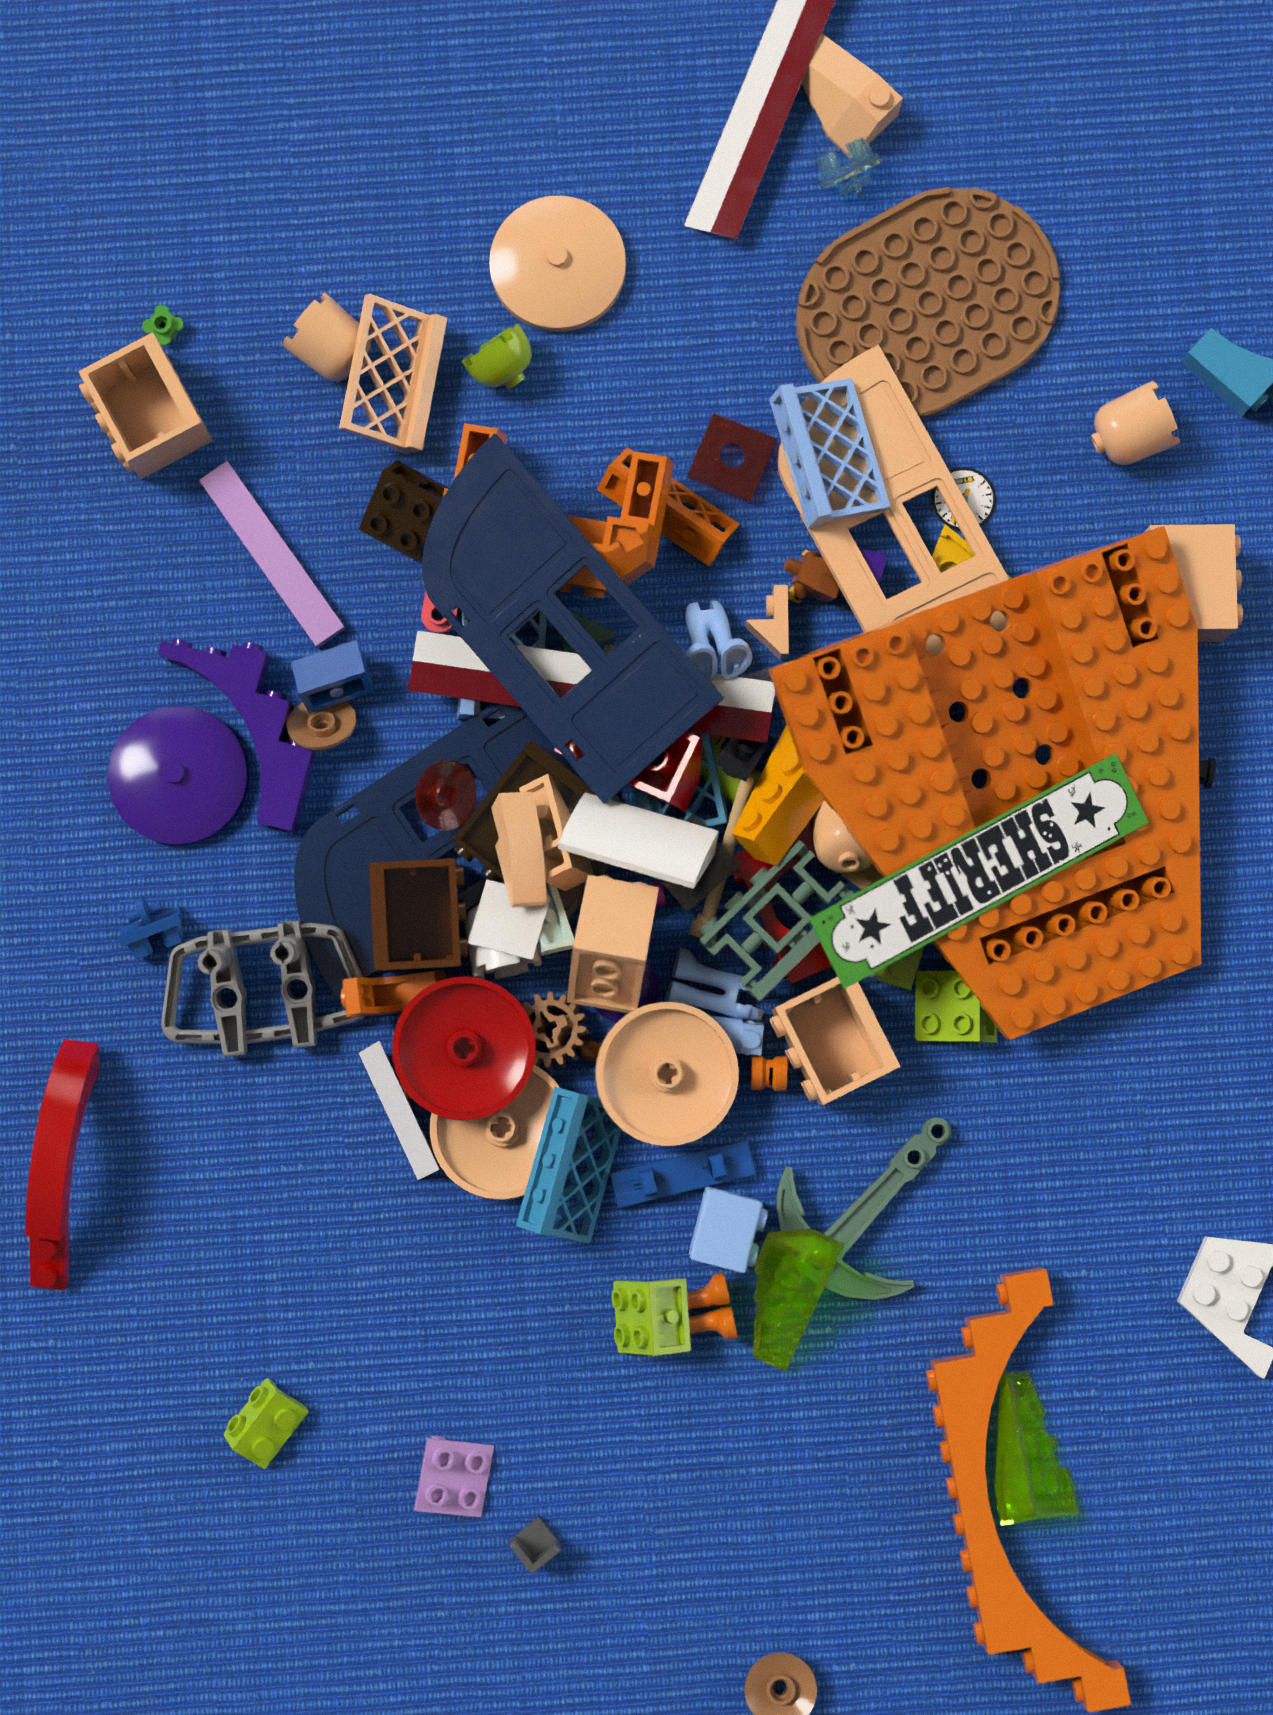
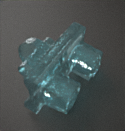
(861, 160)

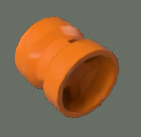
(760, 1073)

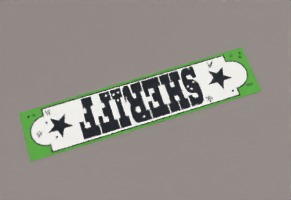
(978, 871)

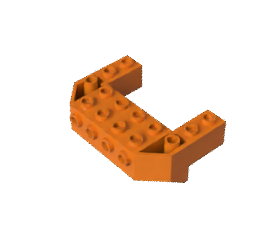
(624, 542)

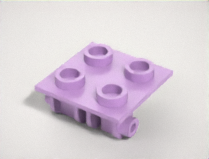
(453, 1477)

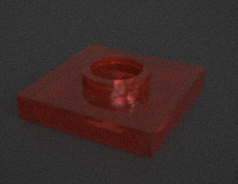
(736, 481)

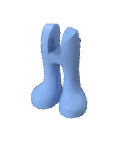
(733, 654)
(689, 969)

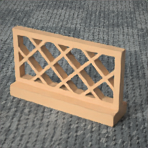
(420, 380)

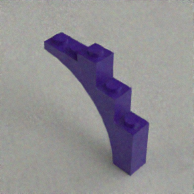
(241, 677)

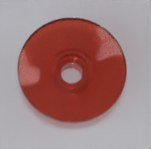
(456, 797)

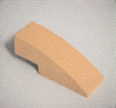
(520, 848)

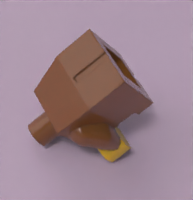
(811, 578)

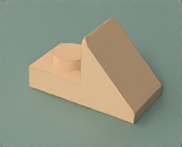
(774, 631)

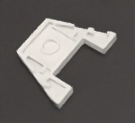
(1224, 1291)

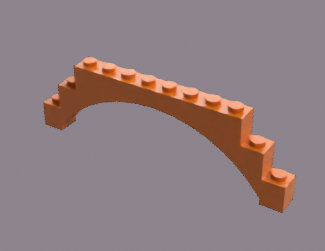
(1005, 1612)

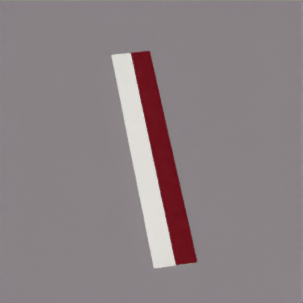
(758, 116)
(451, 669)

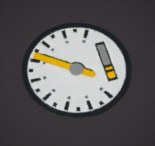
(977, 492)

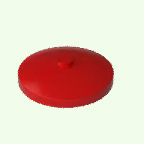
(463, 1048)

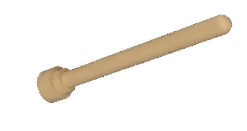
(729, 842)

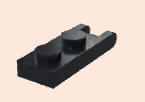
(742, 756)

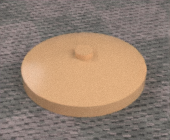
(557, 263)
(666, 1073)
(496, 1151)

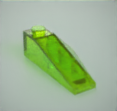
(789, 1284)
(1027, 1472)

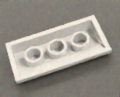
(639, 840)

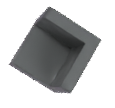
(535, 1544)

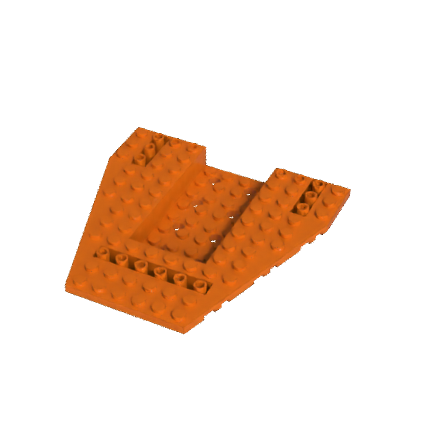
(1106, 673)

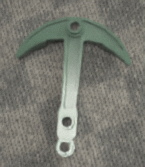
(862, 1212)

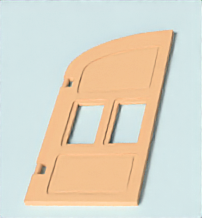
(908, 469)

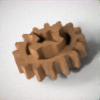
(564, 1026)

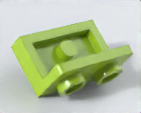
(264, 1423)

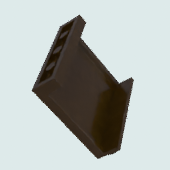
(480, 834)

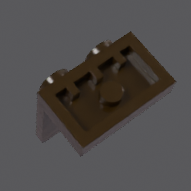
(402, 509)

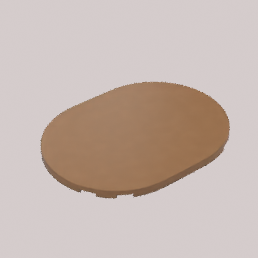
(945, 287)

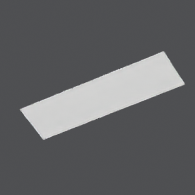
(398, 1110)

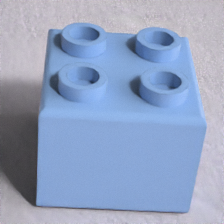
(727, 1230)

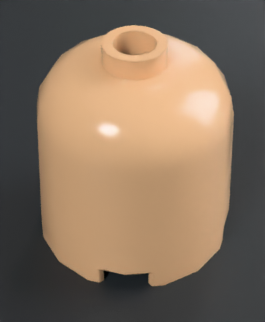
(325, 339)
(1134, 426)
(834, 844)

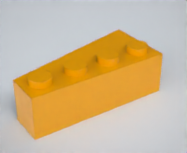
(778, 805)

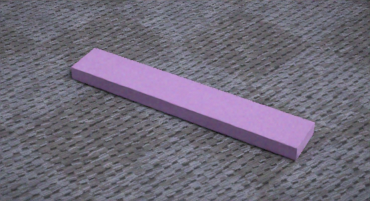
(272, 554)

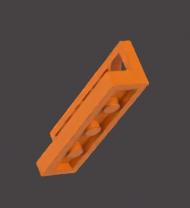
(681, 525)

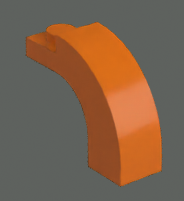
(384, 995)

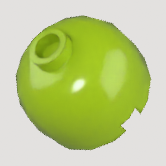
(501, 359)

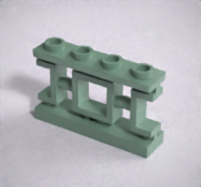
(756, 898)

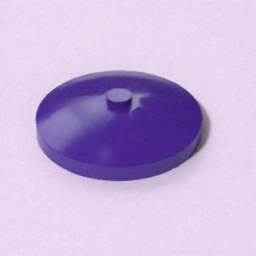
(178, 775)

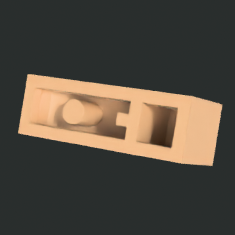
(561, 867)

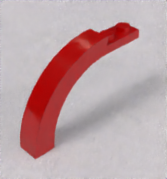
(53, 1162)

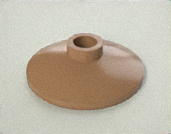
(321, 728)
(785, 1667)

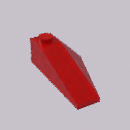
(672, 775)

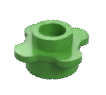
(166, 334)

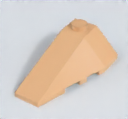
(848, 95)

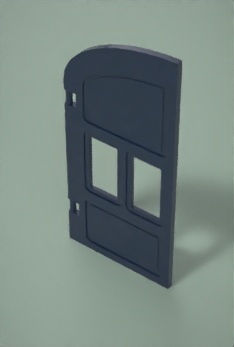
(504, 553)
(335, 856)

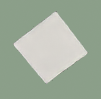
(506, 927)

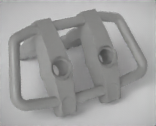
(222, 964)

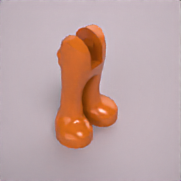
(719, 1320)

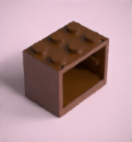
(417, 914)

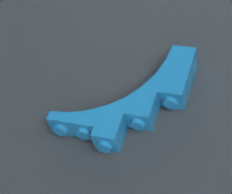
(1231, 372)

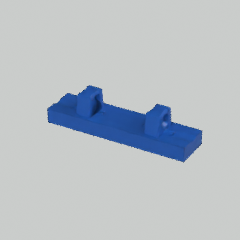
(682, 1173)

